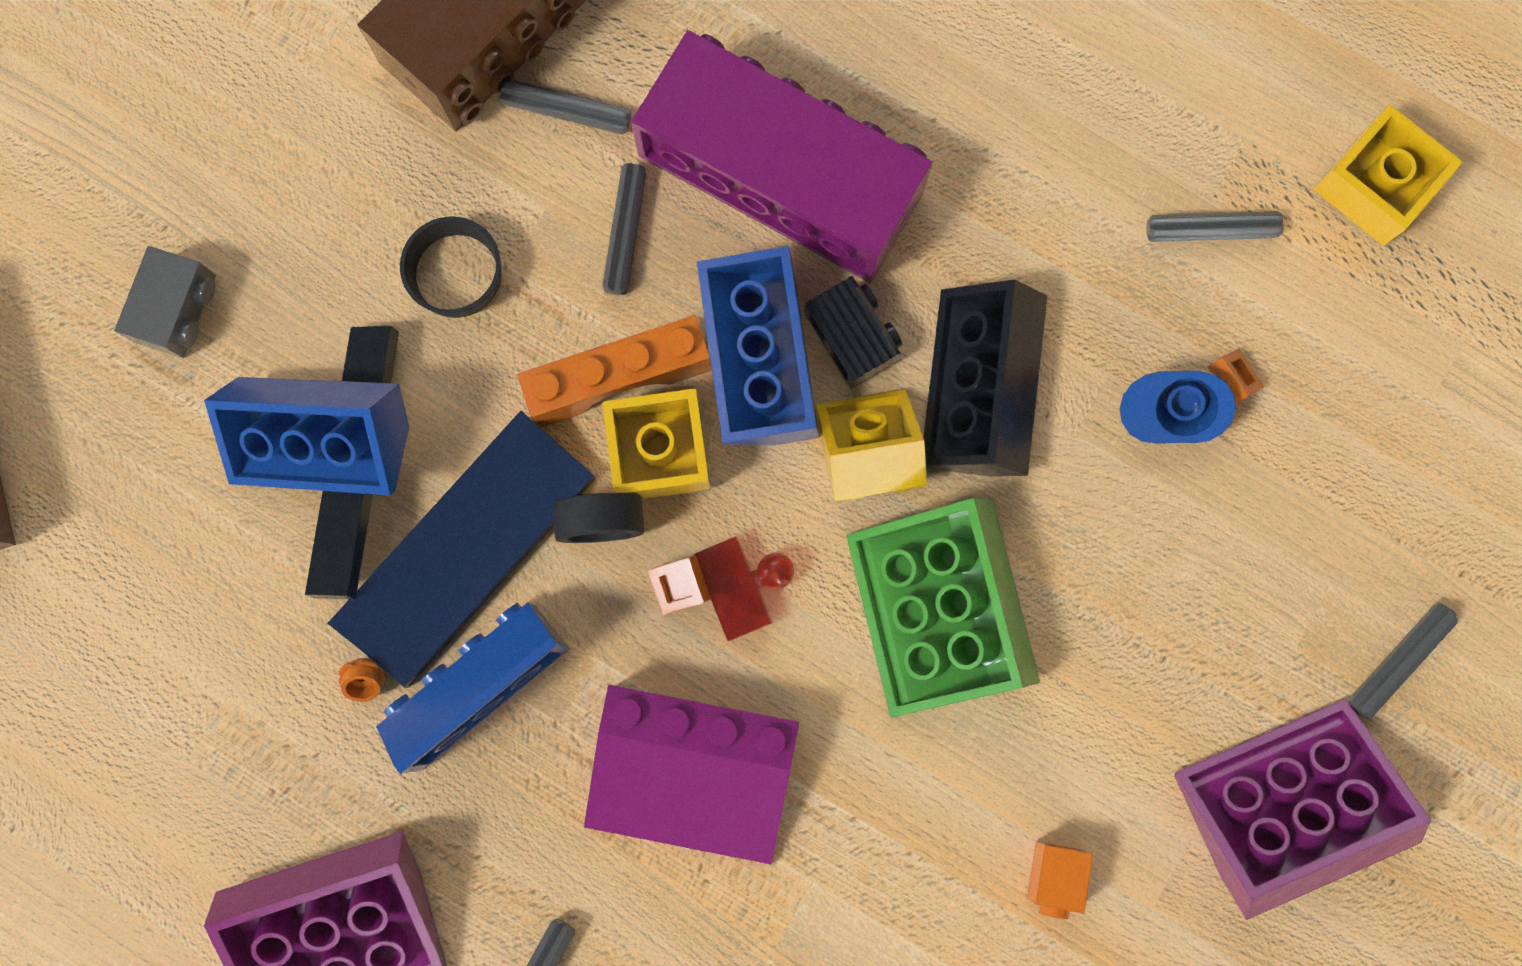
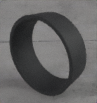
(426, 236)

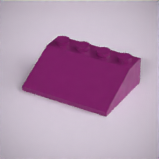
(690, 774)
(1300, 808)
(331, 911)

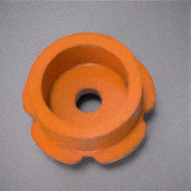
(361, 679)

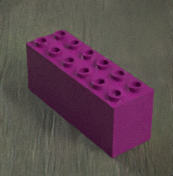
(780, 154)

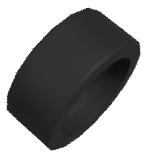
(598, 517)

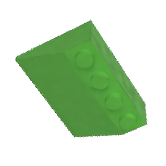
(942, 607)

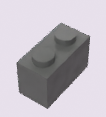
(166, 302)

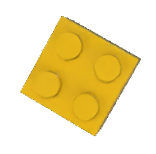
(1387, 175)
(656, 444)

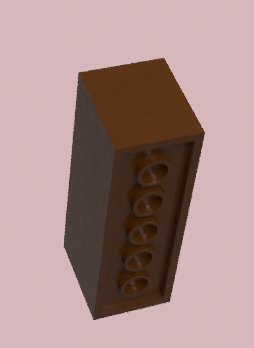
(460, 49)

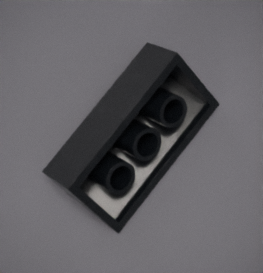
(985, 379)

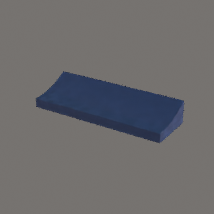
(461, 550)

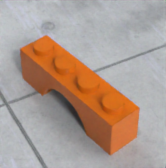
(648, 358)

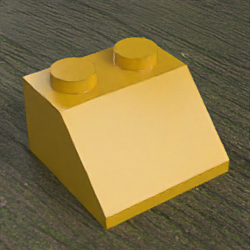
(872, 445)

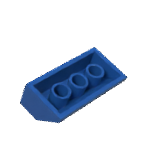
(757, 348)
(310, 434)
(470, 688)

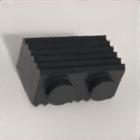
(853, 331)

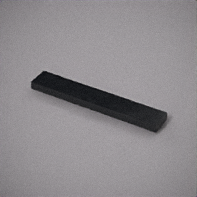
(345, 515)

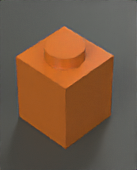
(1059, 879)

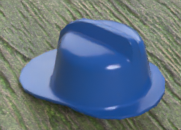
(1177, 407)

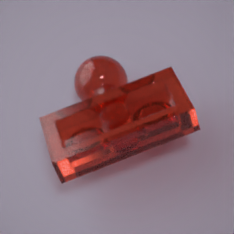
(736, 587)

